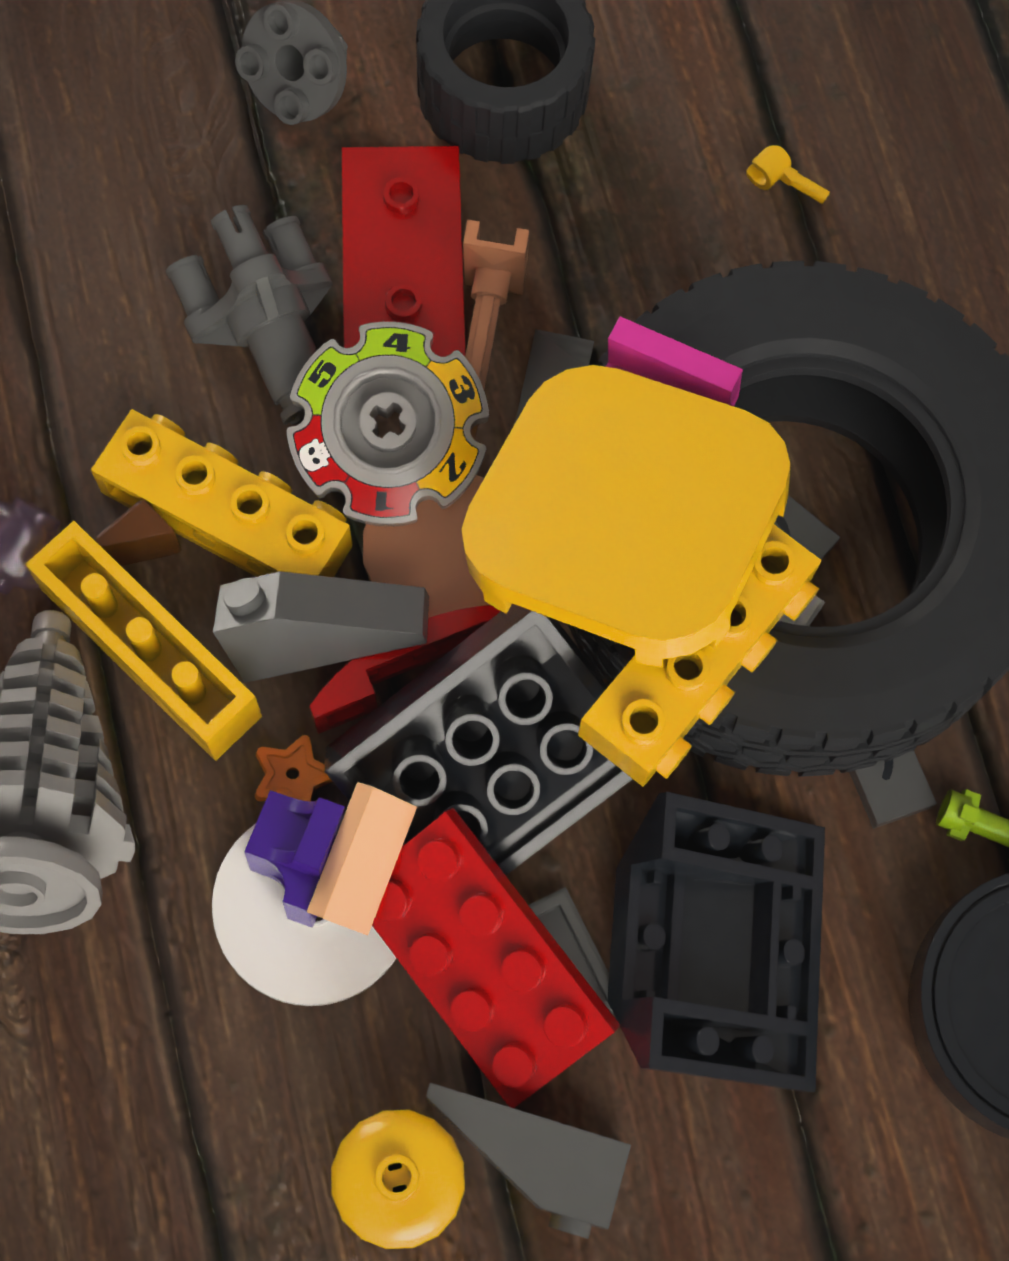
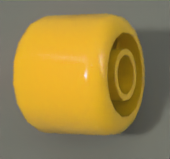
(429, 1169)

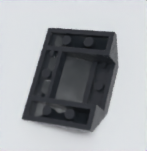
(719, 943)

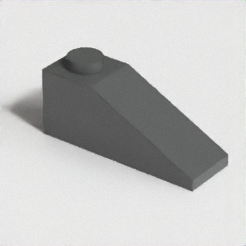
(311, 621)
(547, 1161)

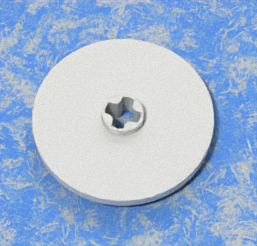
(284, 956)

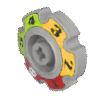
(381, 375)

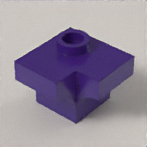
(293, 846)

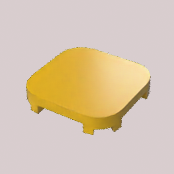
(627, 510)

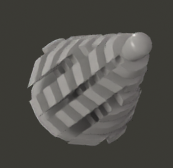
(57, 788)

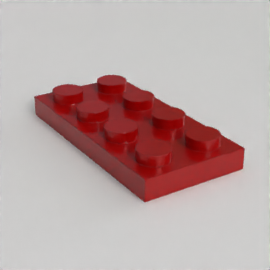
(487, 961)

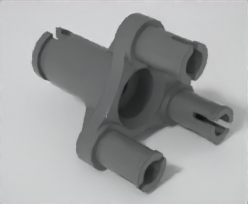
(265, 301)

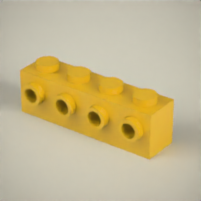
(218, 503)
(652, 708)

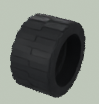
(495, 120)

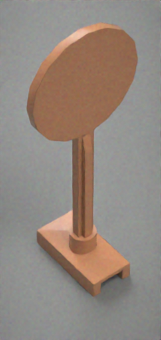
(433, 548)

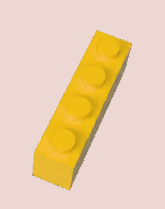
(145, 640)

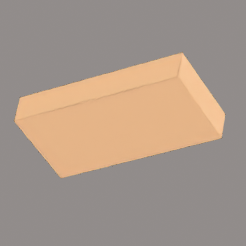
(362, 858)

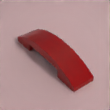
(351, 689)

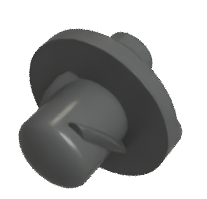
(293, 61)

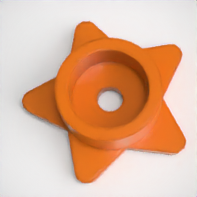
(296, 757)

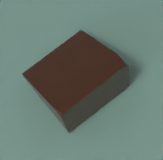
(139, 536)

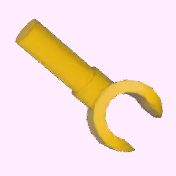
(775, 164)

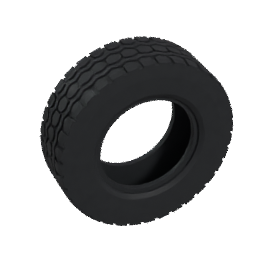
(936, 414)

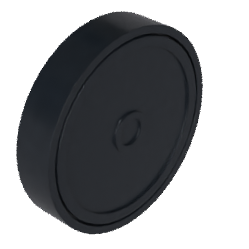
(963, 1004)

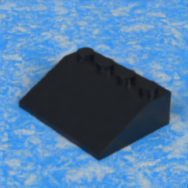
(489, 737)

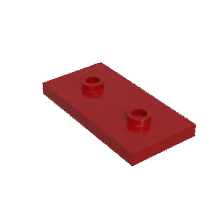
(403, 241)

